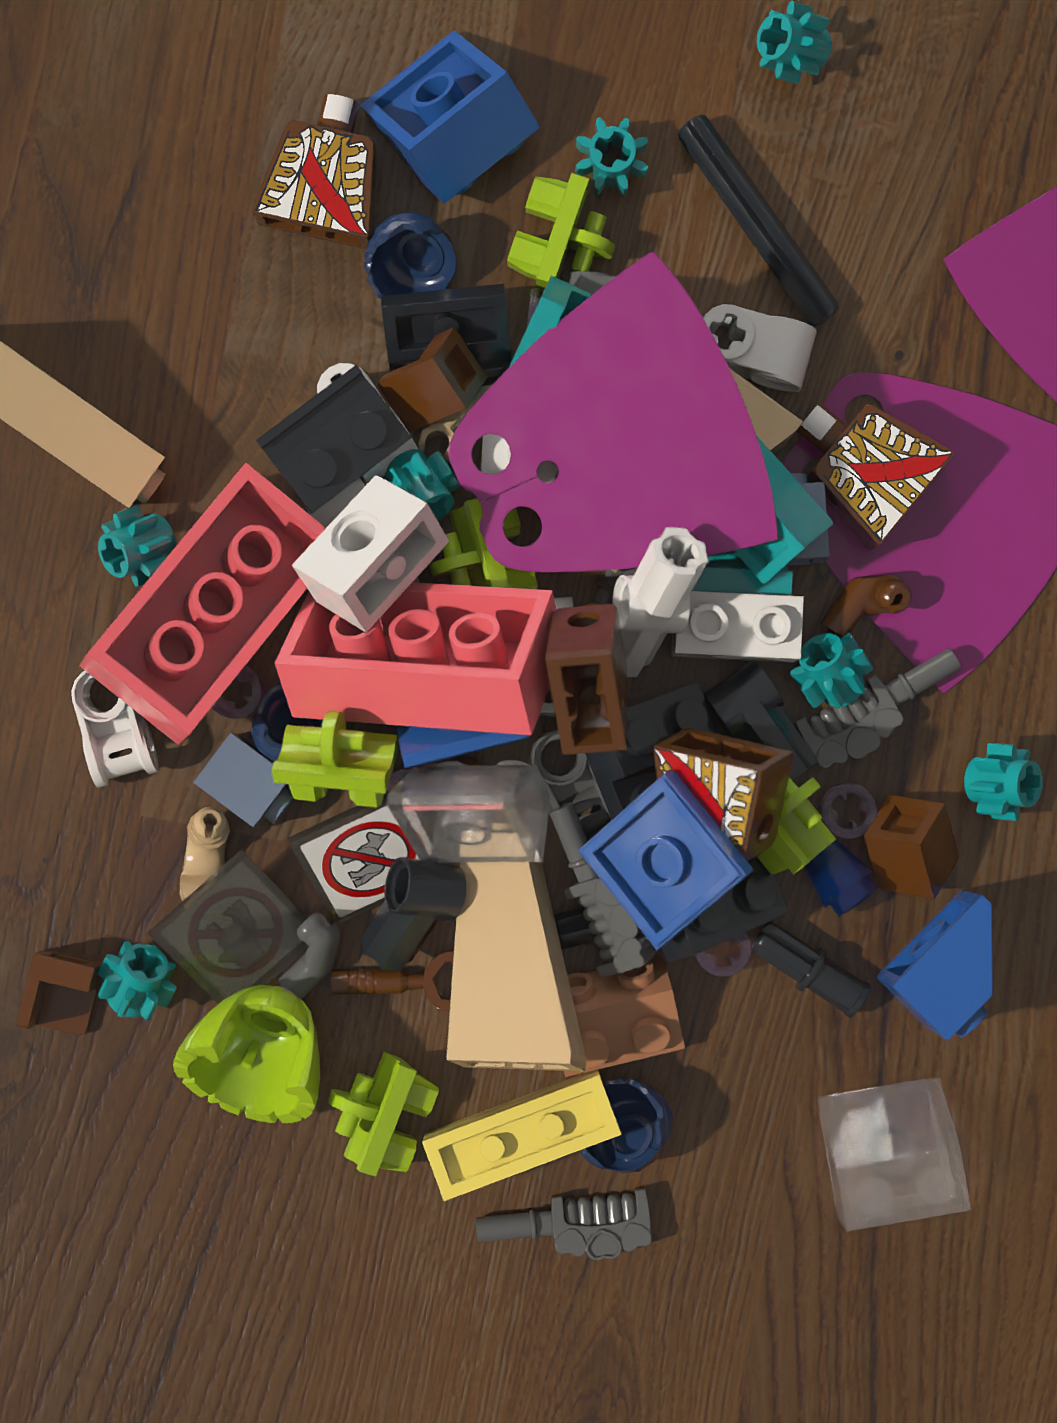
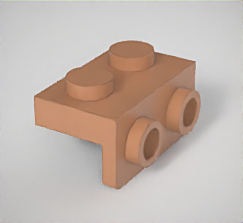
(625, 1015)

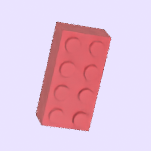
(207, 606)
(429, 661)

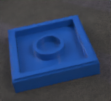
(665, 859)

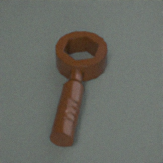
(393, 982)

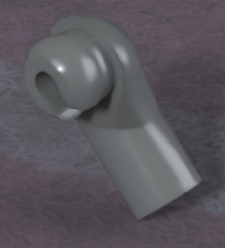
(319, 958)

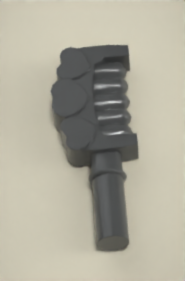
(860, 725)
(616, 933)
(590, 1226)

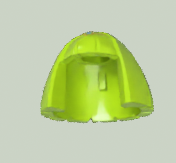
(255, 1056)

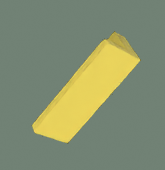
(520, 1134)

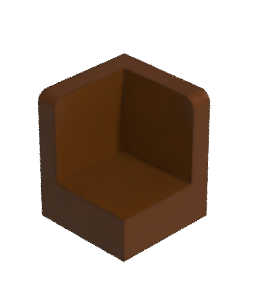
(435, 384)
(911, 846)
(59, 992)

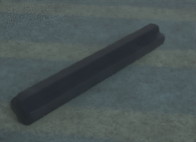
(758, 220)

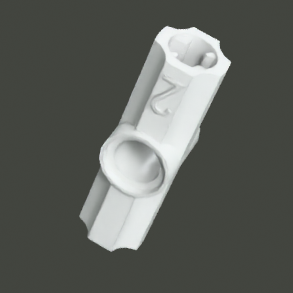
(658, 595)

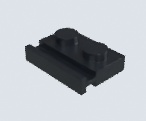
(475, 312)
(333, 439)

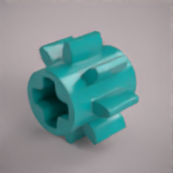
(794, 42)
(601, 144)
(424, 478)
(135, 544)
(831, 670)
(1003, 781)
(137, 980)

